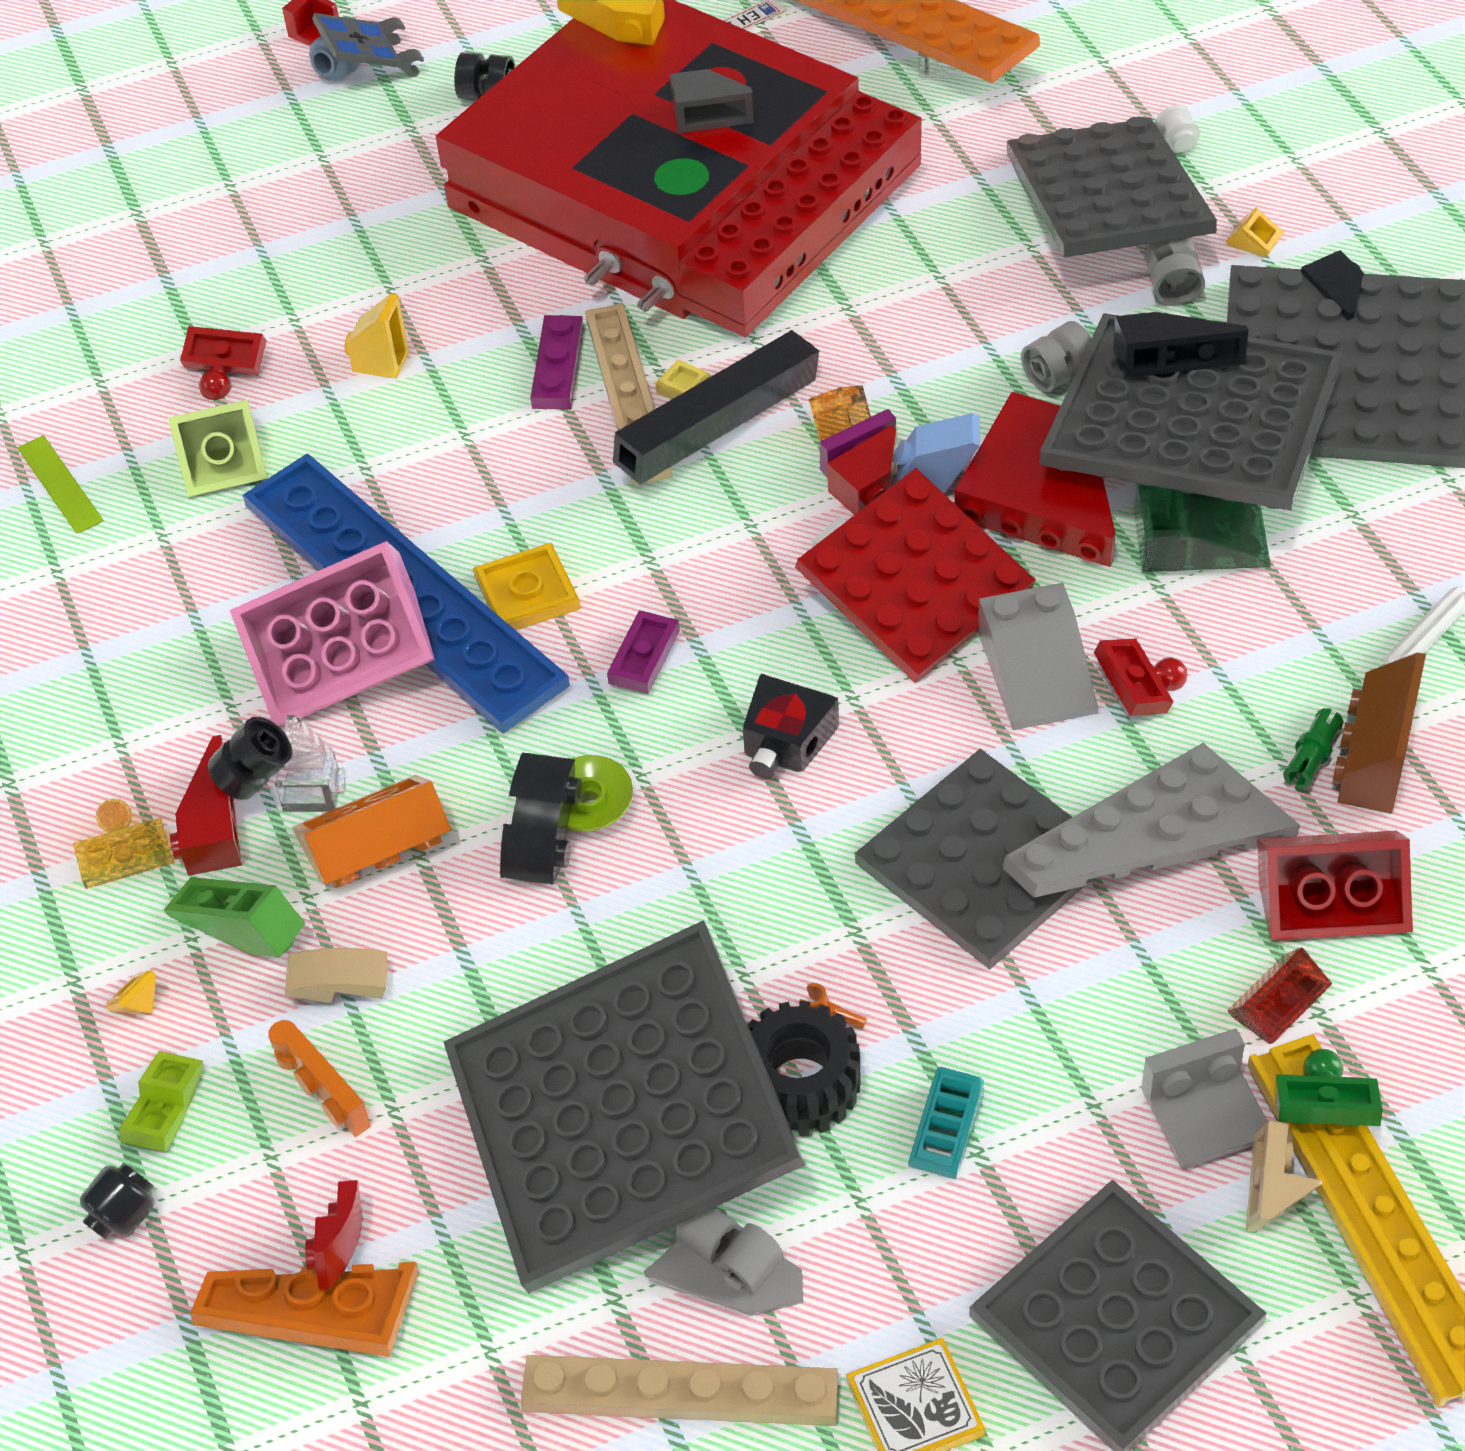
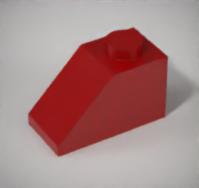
(863, 471)

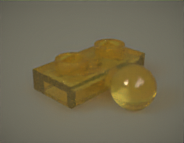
(123, 848)

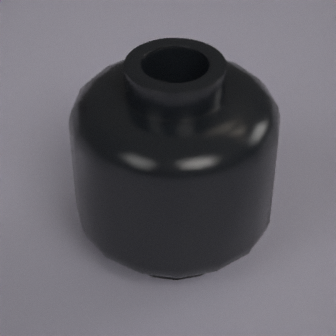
(117, 1201)

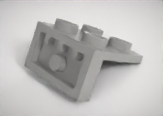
(1203, 1098)

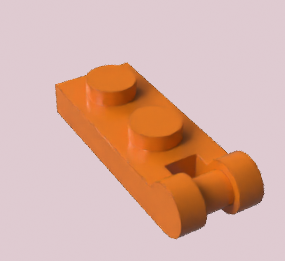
(319, 1077)

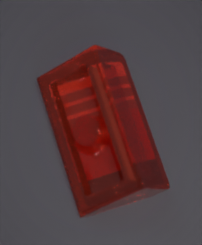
(1280, 995)

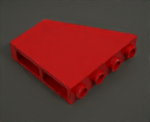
(1034, 502)

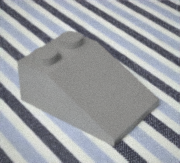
(1036, 656)

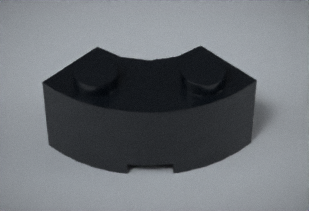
(536, 841)

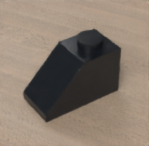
(1337, 280)

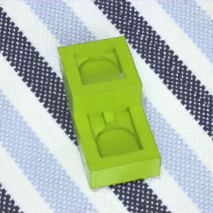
(163, 1101)

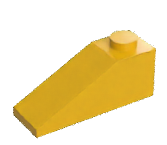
(620, 19)

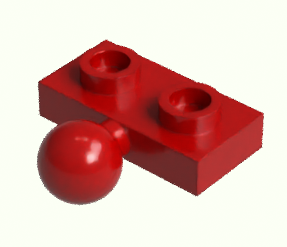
(221, 353)
(1135, 680)

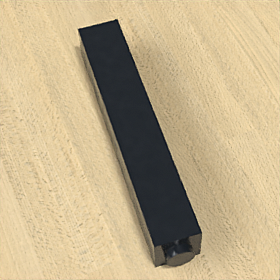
(715, 407)

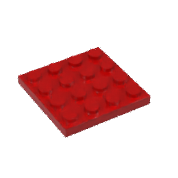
(912, 573)

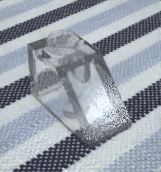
(312, 775)

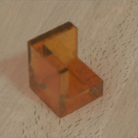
(839, 410)

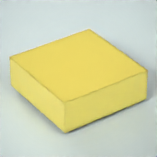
(679, 379)

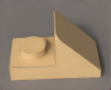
(1270, 1188)

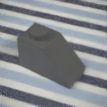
(709, 101)

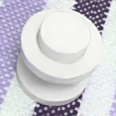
(1178, 128)

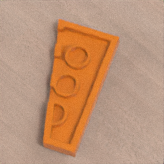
(354, 1315)

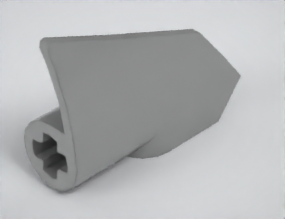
(729, 1265)

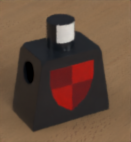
(787, 725)

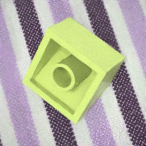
(217, 448)

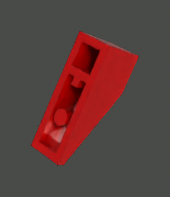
(206, 823)

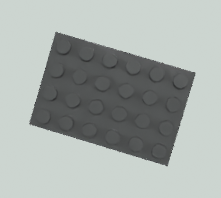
(1110, 187)

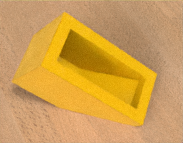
(379, 340)

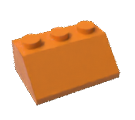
(373, 830)

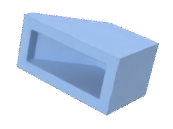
(939, 449)

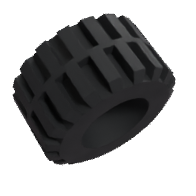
(813, 1036)

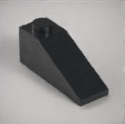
(1176, 343)

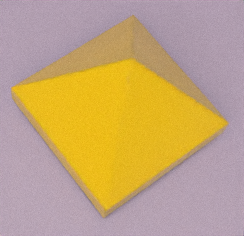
(135, 995)

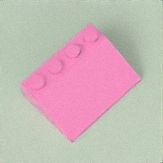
(333, 633)

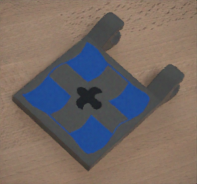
(367, 41)

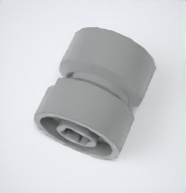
(1175, 271)
(1055, 357)

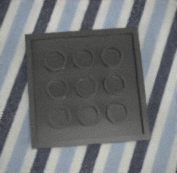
(951, 852)
(1117, 1317)

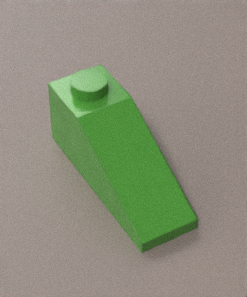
(238, 913)

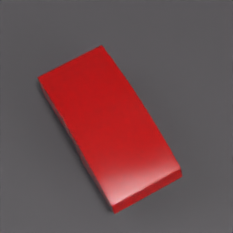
(335, 1236)

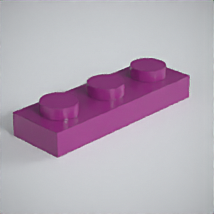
(557, 362)

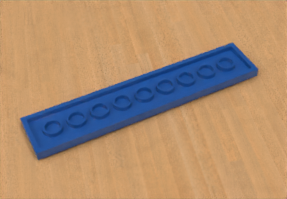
(470, 643)

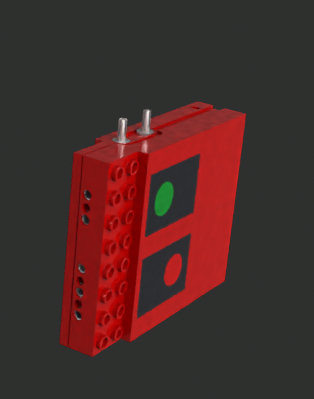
(709, 222)

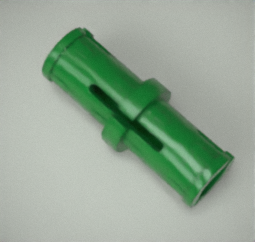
(1313, 748)

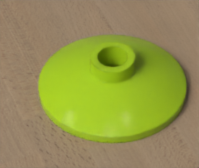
(606, 784)

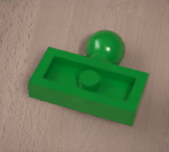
(1326, 1096)

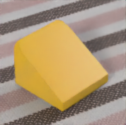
(1255, 234)

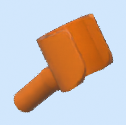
(818, 993)

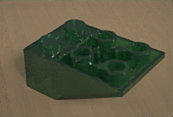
(1197, 531)

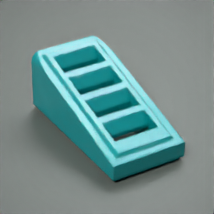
(956, 1093)

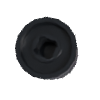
(477, 75)
(250, 758)

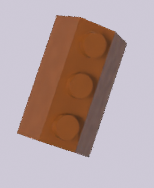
(1379, 734)

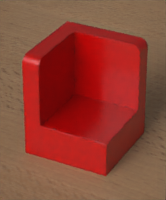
(299, 16)

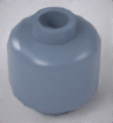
(326, 65)

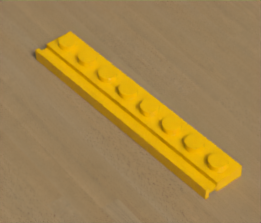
(1380, 1230)

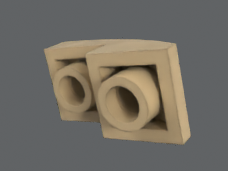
(324, 971)

